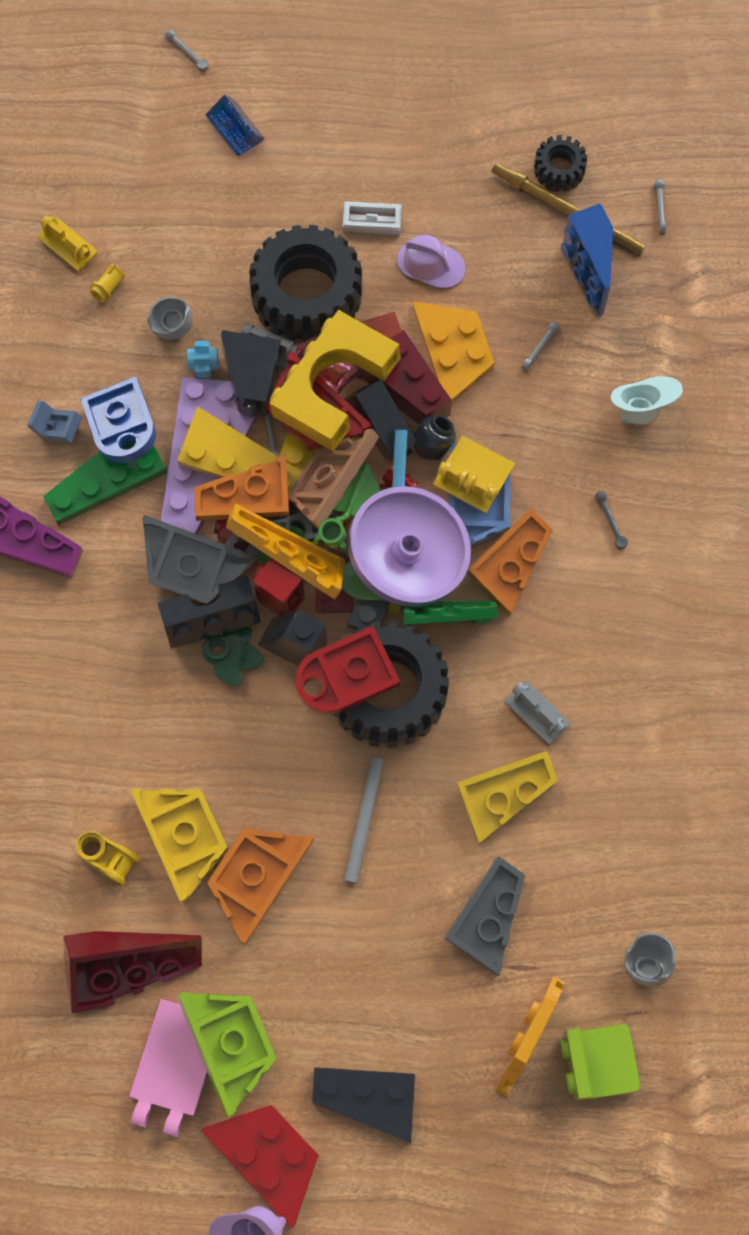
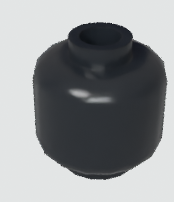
(434, 437)

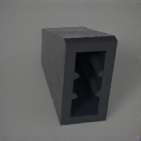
(252, 369)
(381, 411)
(294, 636)

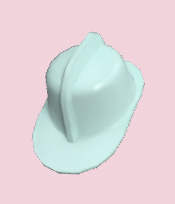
(643, 400)

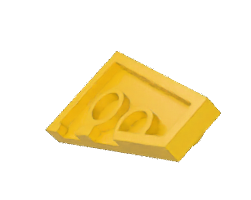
(503, 792)

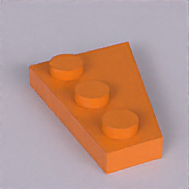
(258, 490)
(509, 562)

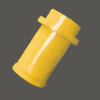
(102, 288)

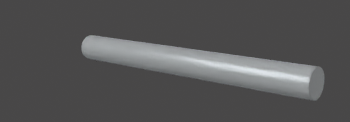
(364, 820)

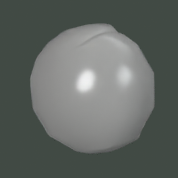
(170, 318)
(650, 960)

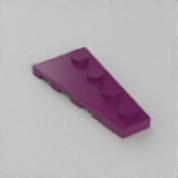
(34, 543)

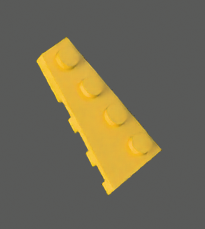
(223, 451)

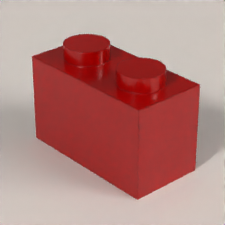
(278, 587)

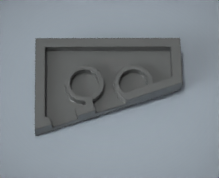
(487, 916)

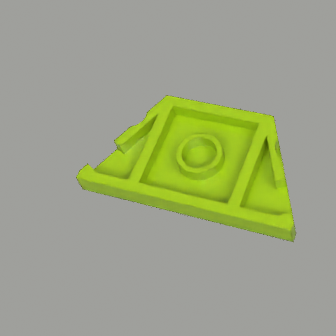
(229, 1043)

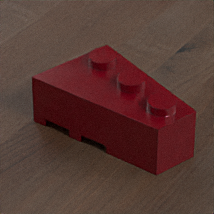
(413, 384)

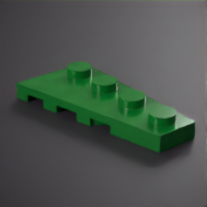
(100, 482)

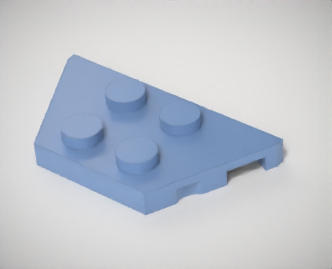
(483, 525)

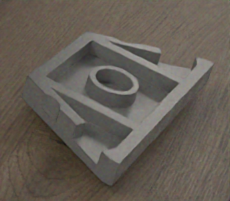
(187, 561)

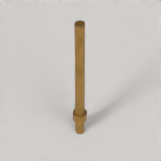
(520, 182)

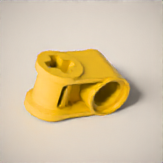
(112, 859)

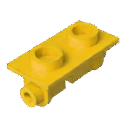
(66, 242)

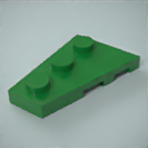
(451, 612)

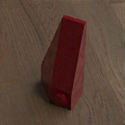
(113, 964)

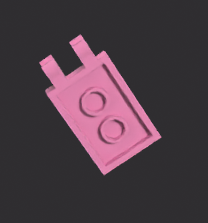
(169, 1070)

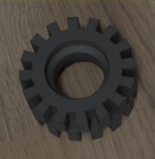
(563, 149)

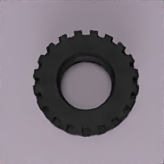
(304, 250)
(419, 714)

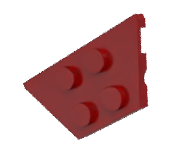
(357, 422)
(268, 1157)

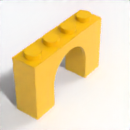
(340, 341)

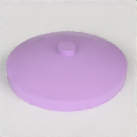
(409, 546)

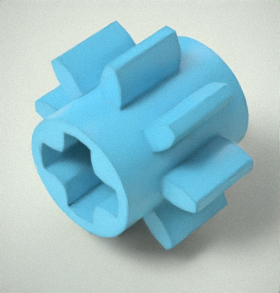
(202, 359)

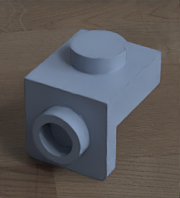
(53, 423)

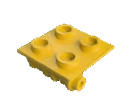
(473, 474)

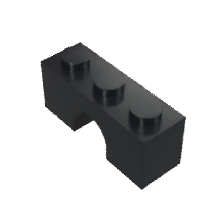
(192, 623)

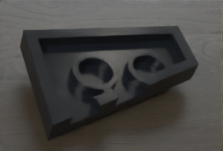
(368, 1097)

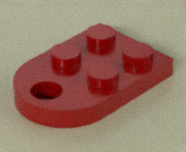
(348, 672)

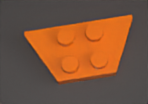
(255, 875)

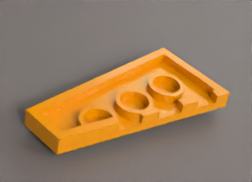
(297, 554)

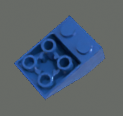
(589, 248)

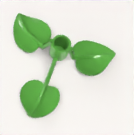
(334, 534)

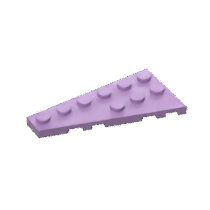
(219, 401)

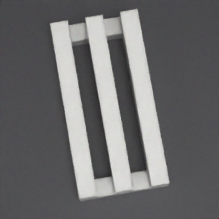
(372, 222)

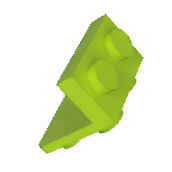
(599, 1062)

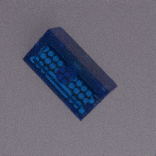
(234, 125)

